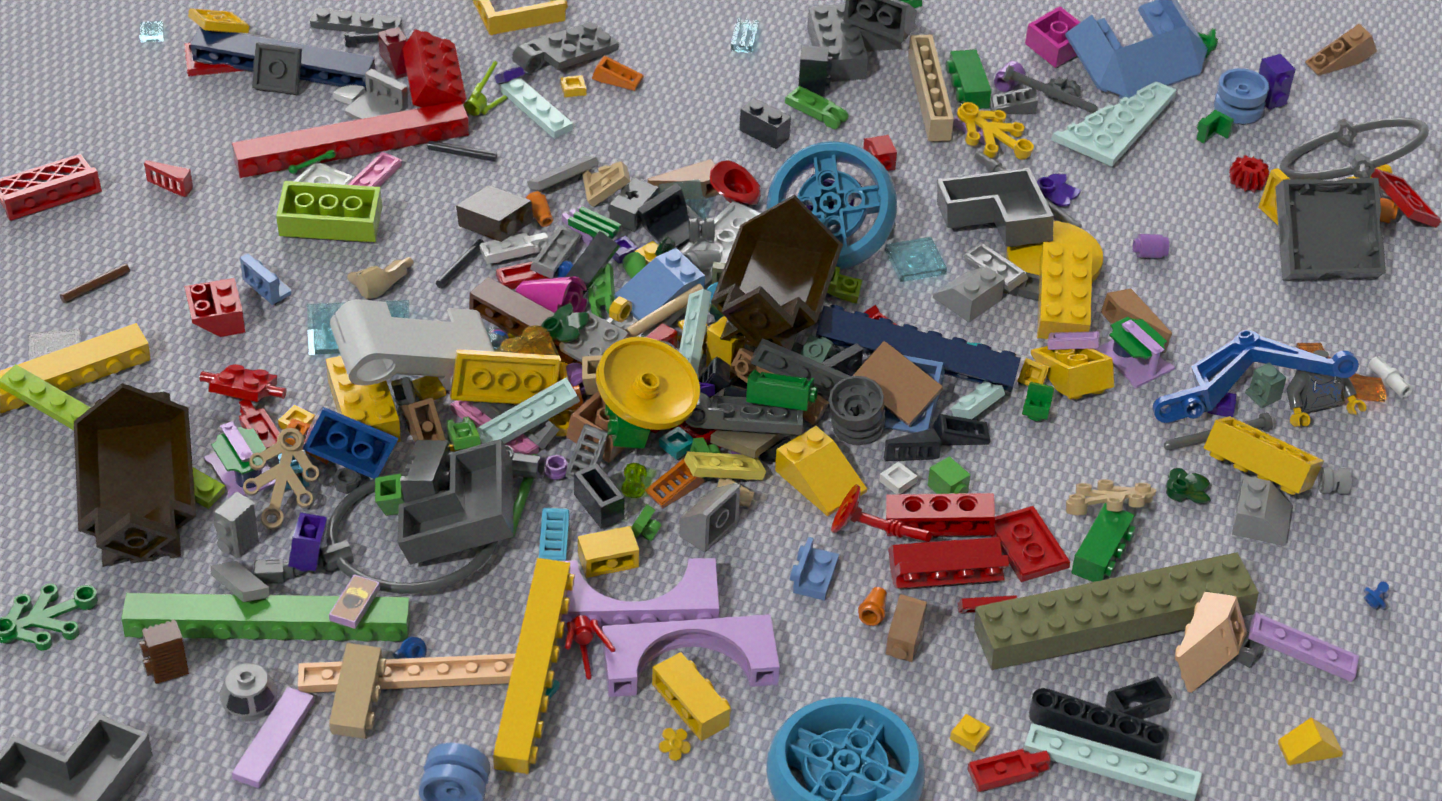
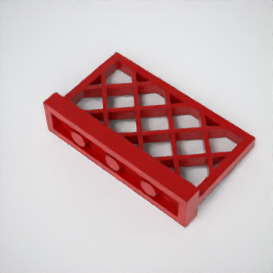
(56, 191)

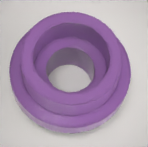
(556, 467)

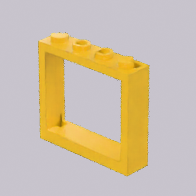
(520, 17)

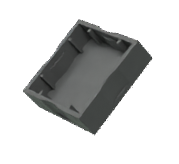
(1330, 229)

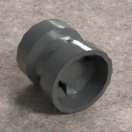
(707, 230)

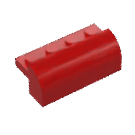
(947, 562)

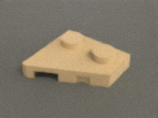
(605, 182)

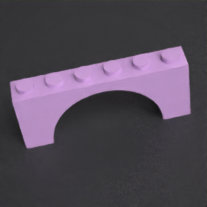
(690, 600)
(743, 639)

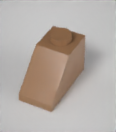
(423, 420)
(906, 628)

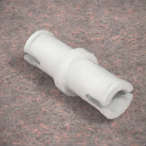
(1390, 377)

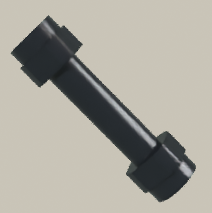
(352, 39)

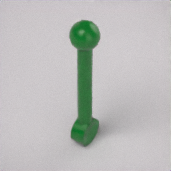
(329, 154)

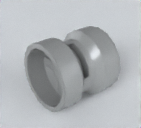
(1334, 480)

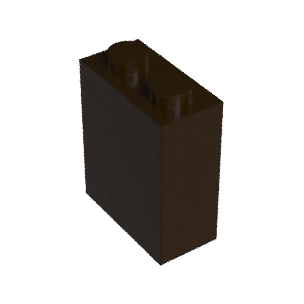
(494, 213)

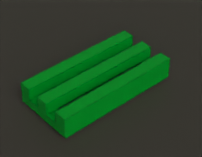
(595, 223)

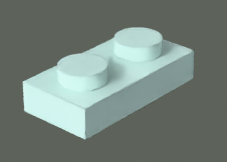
(978, 400)

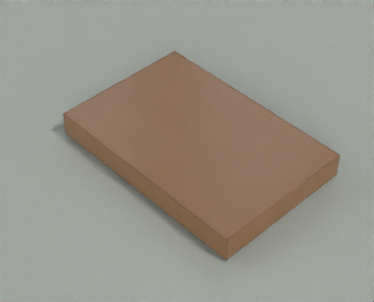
(903, 384)

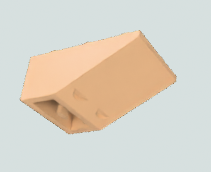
(1210, 638)

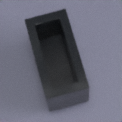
(813, 69)
(765, 123)
(599, 496)

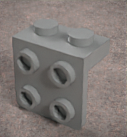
(381, 97)
(593, 338)

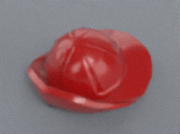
(735, 183)

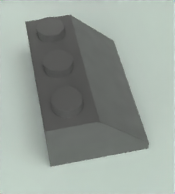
(885, 17)

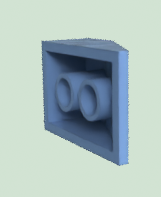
(660, 282)
(934, 370)

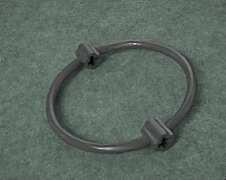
(1353, 129)
(341, 556)

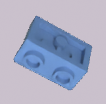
(263, 280)
(814, 571)

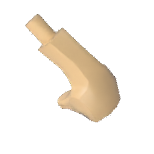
(376, 281)

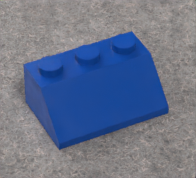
(349, 442)

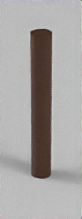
(94, 283)

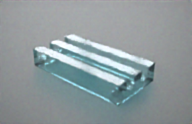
(746, 25)

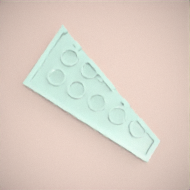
(1115, 128)

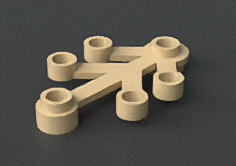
(282, 473)
(1106, 492)

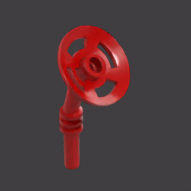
(851, 512)

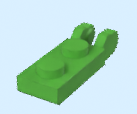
(816, 107)
(602, 291)
(463, 434)

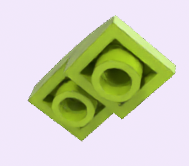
(844, 286)

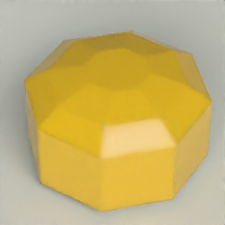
(620, 309)

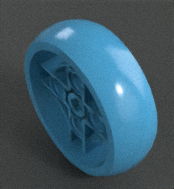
(875, 199)
(843, 754)

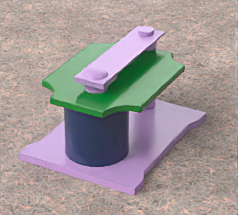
(1136, 351)
(232, 458)

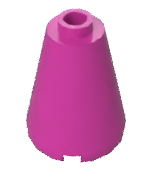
(555, 293)

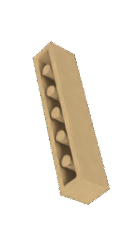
(930, 88)

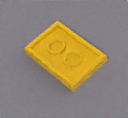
(218, 20)

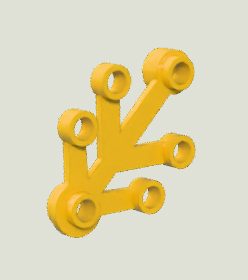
(971, 115)

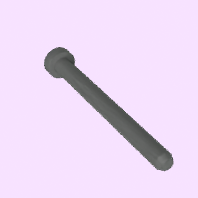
(1047, 89)
(1263, 422)

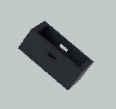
(1150, 693)

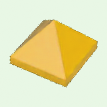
(1033, 372)

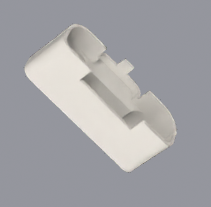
(382, 345)

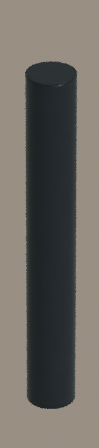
(463, 151)
(459, 264)

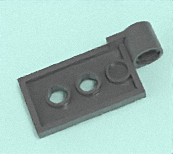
(565, 48)
(739, 416)

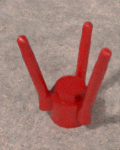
(582, 630)

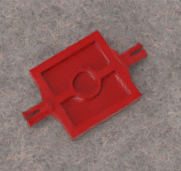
(243, 383)

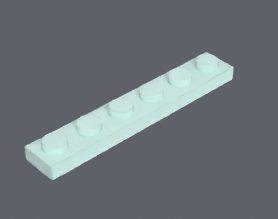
(1114, 762)

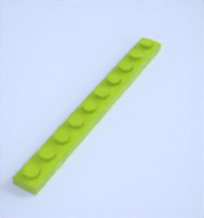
(67, 409)

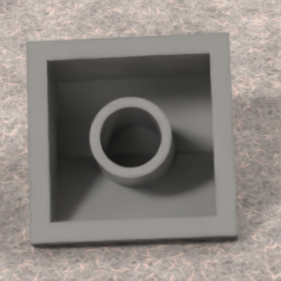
(972, 293)
(1261, 512)
(711, 517)

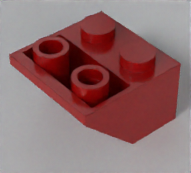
(216, 307)

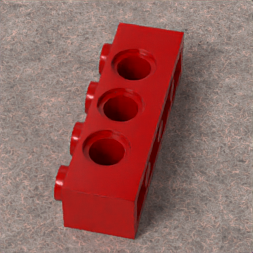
(944, 513)

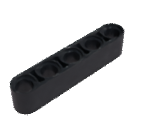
(1097, 723)

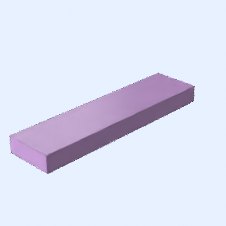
(1303, 647)
(273, 737)

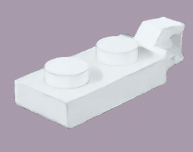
(512, 247)

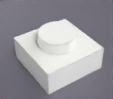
(898, 478)

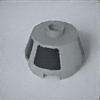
(248, 692)

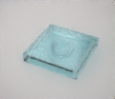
(916, 259)

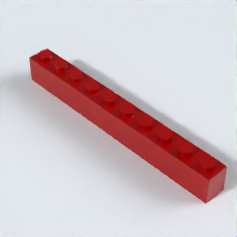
(351, 138)

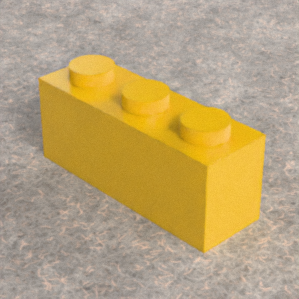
(691, 696)

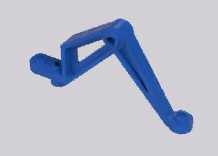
(1235, 360)

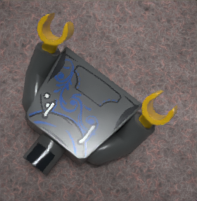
(1317, 391)

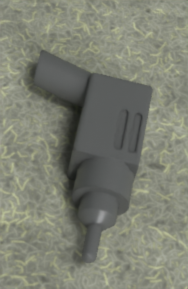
(274, 571)

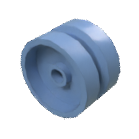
(1241, 95)
(454, 774)

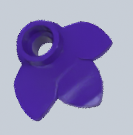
(1056, 189)

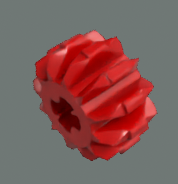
(1249, 173)

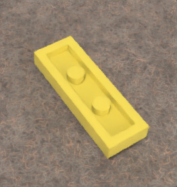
(724, 466)

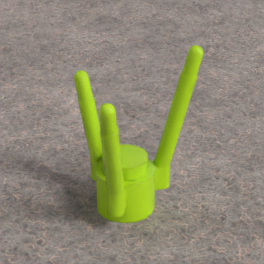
(477, 101)

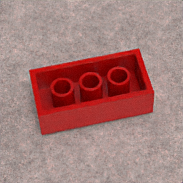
(432, 70)

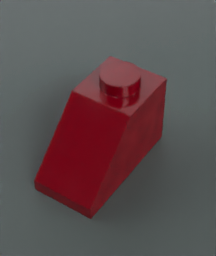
(390, 49)

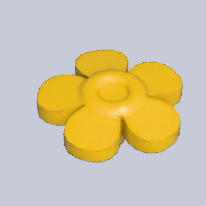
(674, 743)

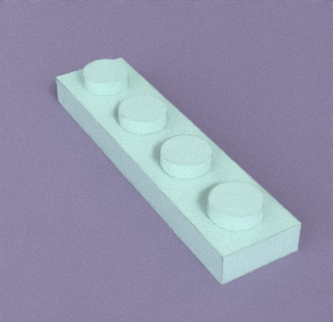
(536, 107)
(695, 327)
(529, 413)

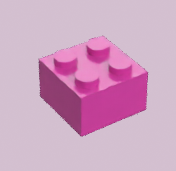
(1048, 37)

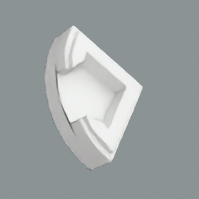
(348, 93)

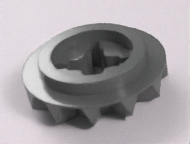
(1070, 87)

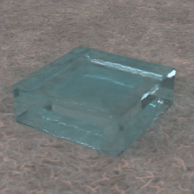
(151, 31)

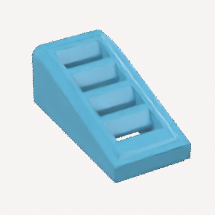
(554, 520)

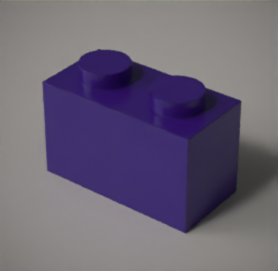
(1279, 76)
(307, 542)

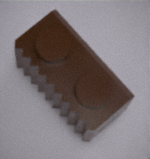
(164, 652)

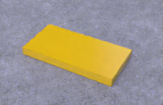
(502, 376)

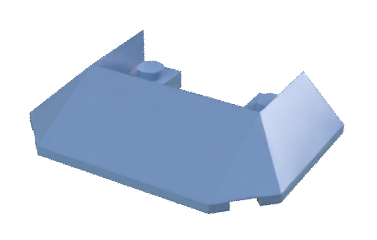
(1167, 57)

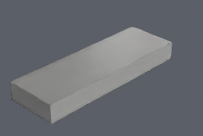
(563, 173)
(555, 251)
(985, 256)
(240, 581)

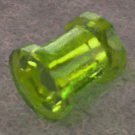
(634, 480)

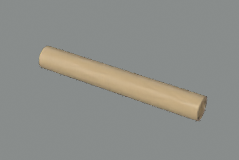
(661, 313)

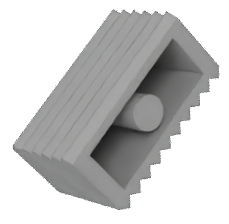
(236, 525)

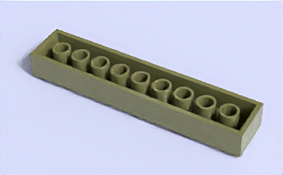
(1107, 610)

